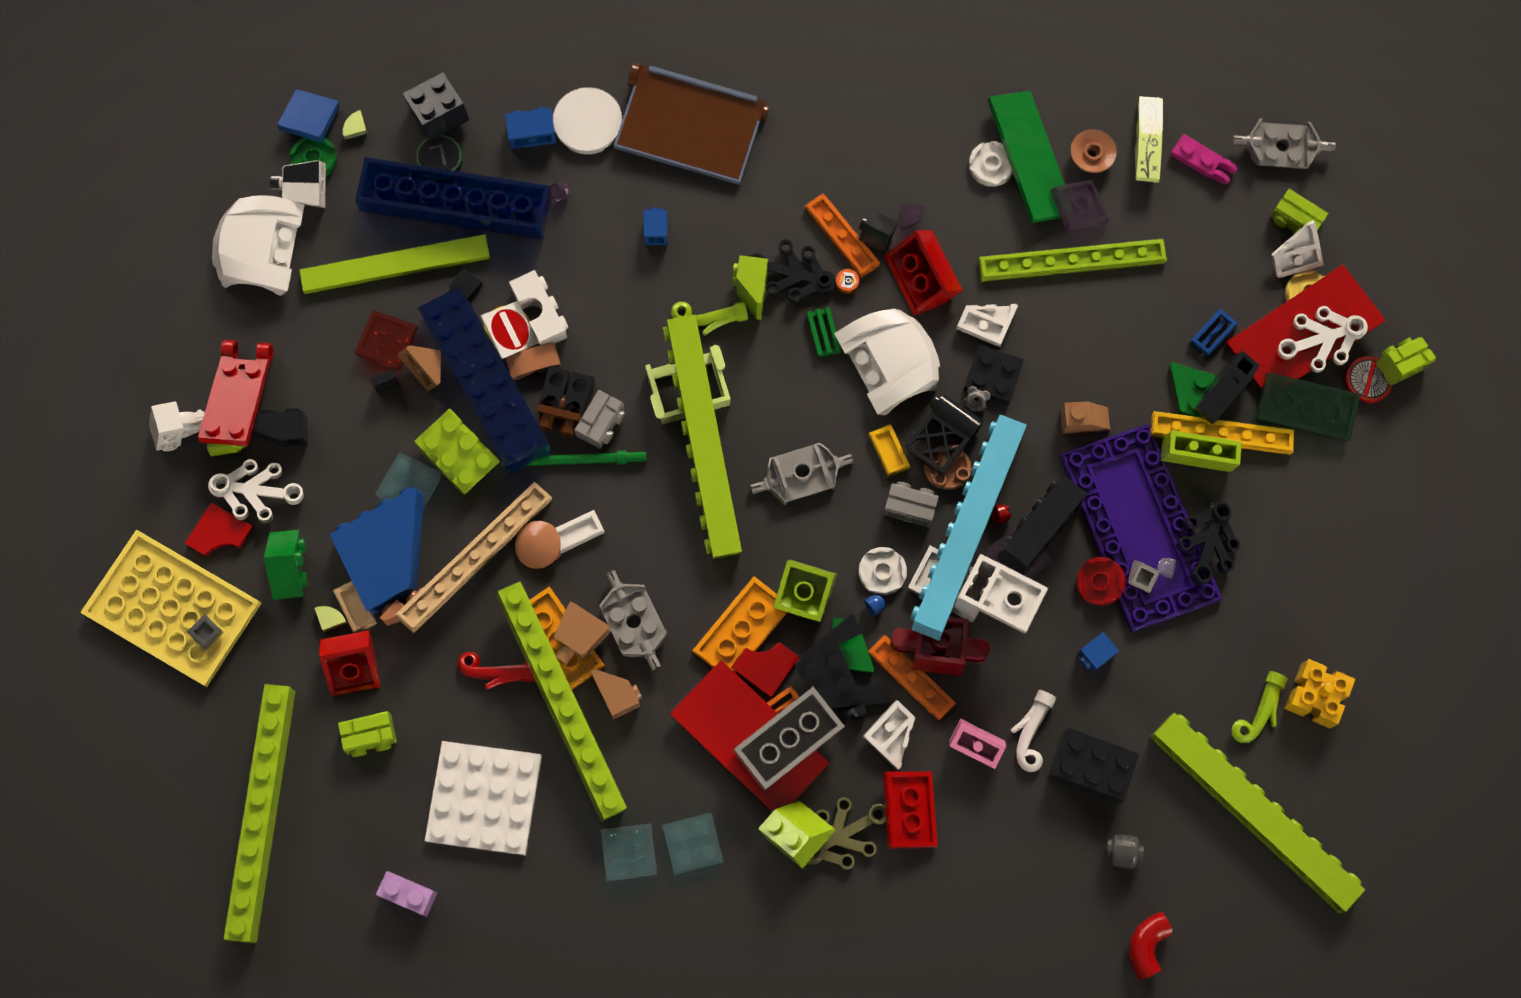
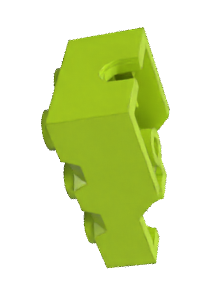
(456, 452)

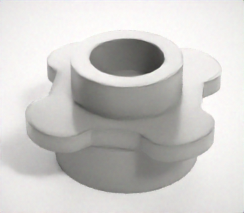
(973, 404)

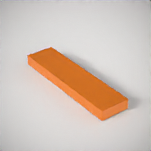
(842, 235)
(915, 682)

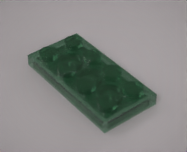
(1307, 406)

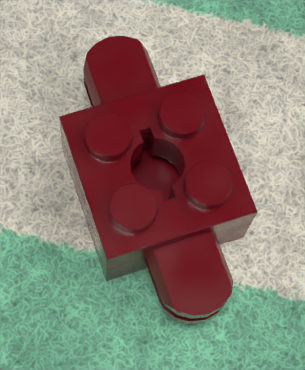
(953, 646)

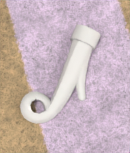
(1030, 725)

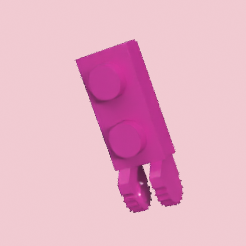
(1203, 159)

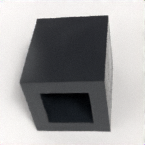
(877, 230)

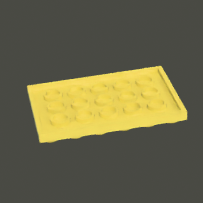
(158, 596)

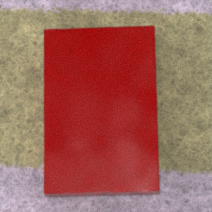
(910, 809)

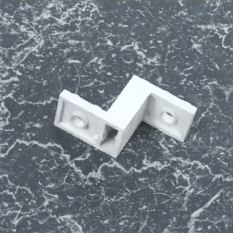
(987, 591)

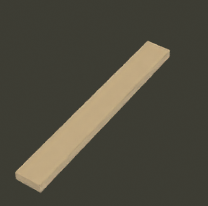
(473, 557)

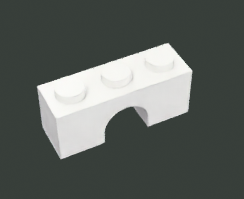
(530, 291)

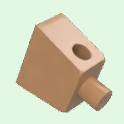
(578, 633)

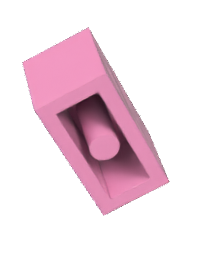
(977, 743)

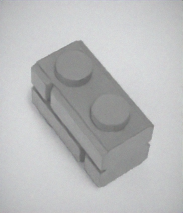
(600, 419)
(911, 504)

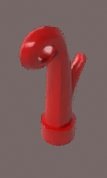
(497, 674)

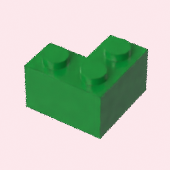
(284, 564)

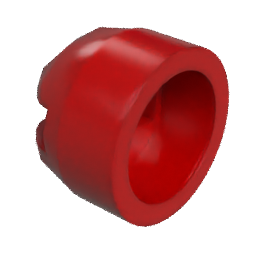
(1000, 514)

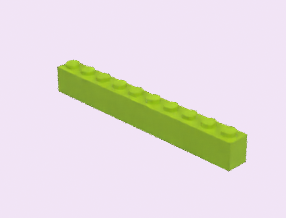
(703, 437)
(561, 701)
(1257, 813)
(260, 814)

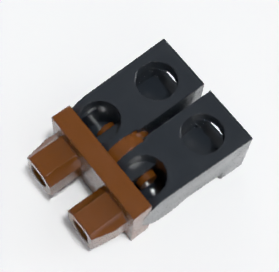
(563, 406)

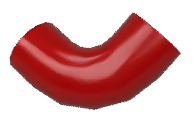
(1143, 944)

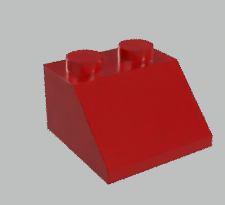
(349, 663)

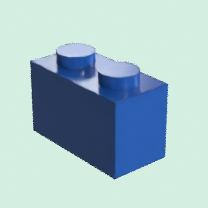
(530, 128)

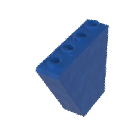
(383, 549)

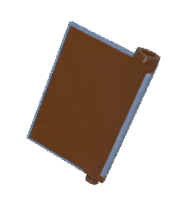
(689, 123)

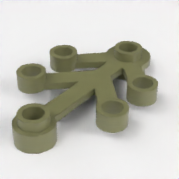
(841, 835)

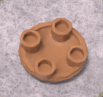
(955, 476)
(538, 544)

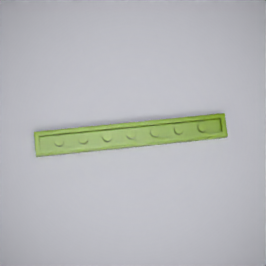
(1072, 260)
(394, 264)

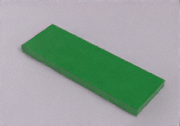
(1028, 152)

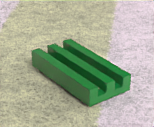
(819, 314)

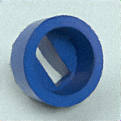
(875, 605)

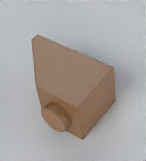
(1084, 418)
(617, 693)

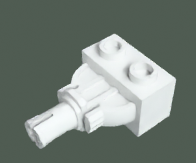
(170, 426)

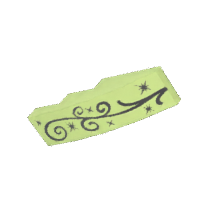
(1149, 139)

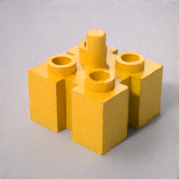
(1319, 693)

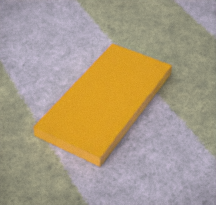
(549, 613)
(741, 626)

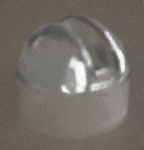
(1167, 567)

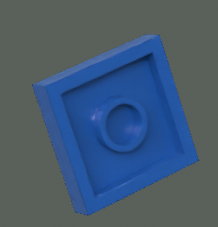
(308, 115)

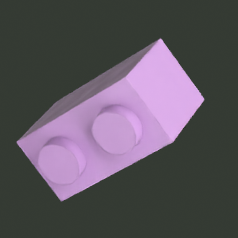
(406, 893)

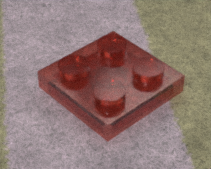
(385, 339)

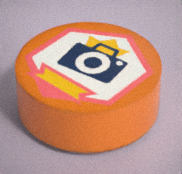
(847, 281)

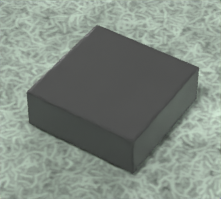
(205, 632)

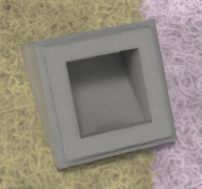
(1143, 576)

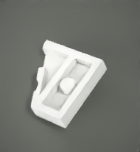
(1298, 252)
(987, 322)
(891, 733)

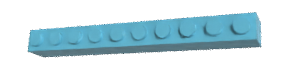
(968, 528)

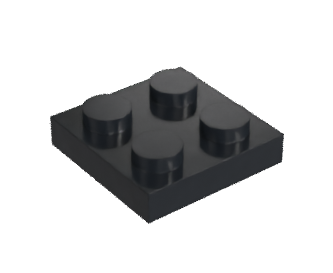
(994, 373)

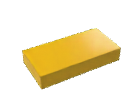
(889, 450)

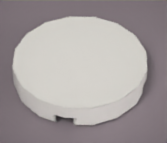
(990, 164)
(882, 571)

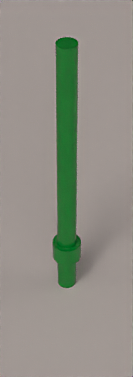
(622, 457)

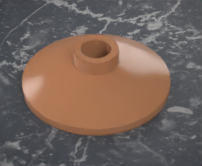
(1098, 143)

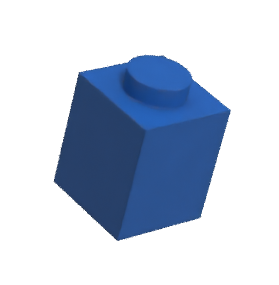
(655, 226)
(1097, 653)

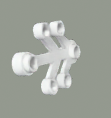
(1326, 337)
(252, 489)

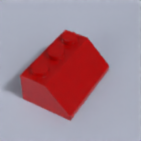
(923, 272)

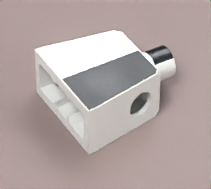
(302, 183)

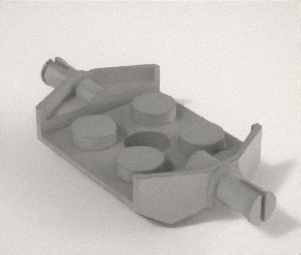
(1300, 140)
(788, 486)
(629, 601)

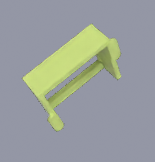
(714, 358)

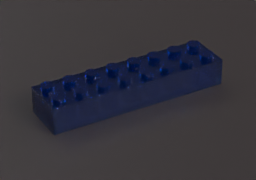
(453, 198)
(484, 380)

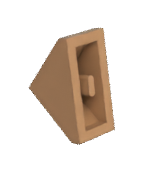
(423, 364)

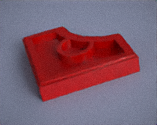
(216, 530)
(766, 668)

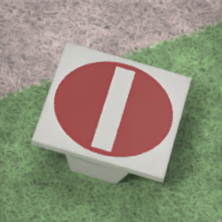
(509, 329)

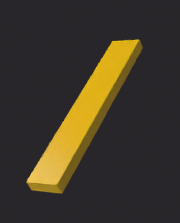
(1252, 436)

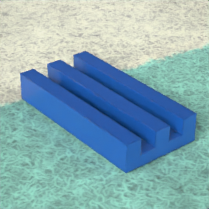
(1201, 346)

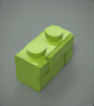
(1296, 212)
(1405, 360)
(367, 733)

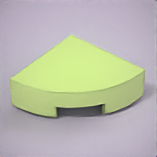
(354, 126)
(329, 618)

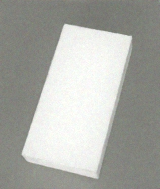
(579, 531)

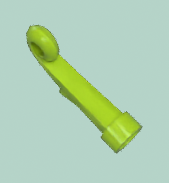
(715, 318)
(1267, 708)

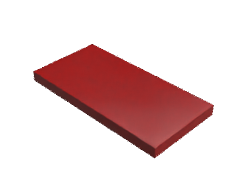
(1260, 340)
(723, 715)

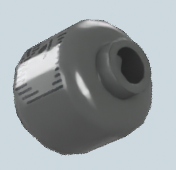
(1124, 851)

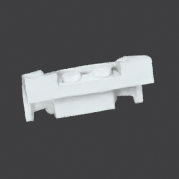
(257, 242)
(891, 357)

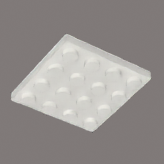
(483, 798)

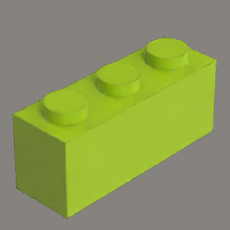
(1201, 451)

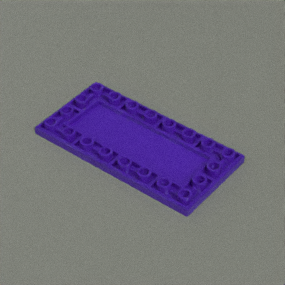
(1138, 517)

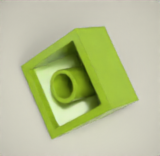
(750, 282)
(805, 590)
(796, 832)

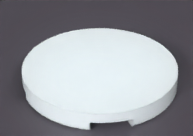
(587, 120)

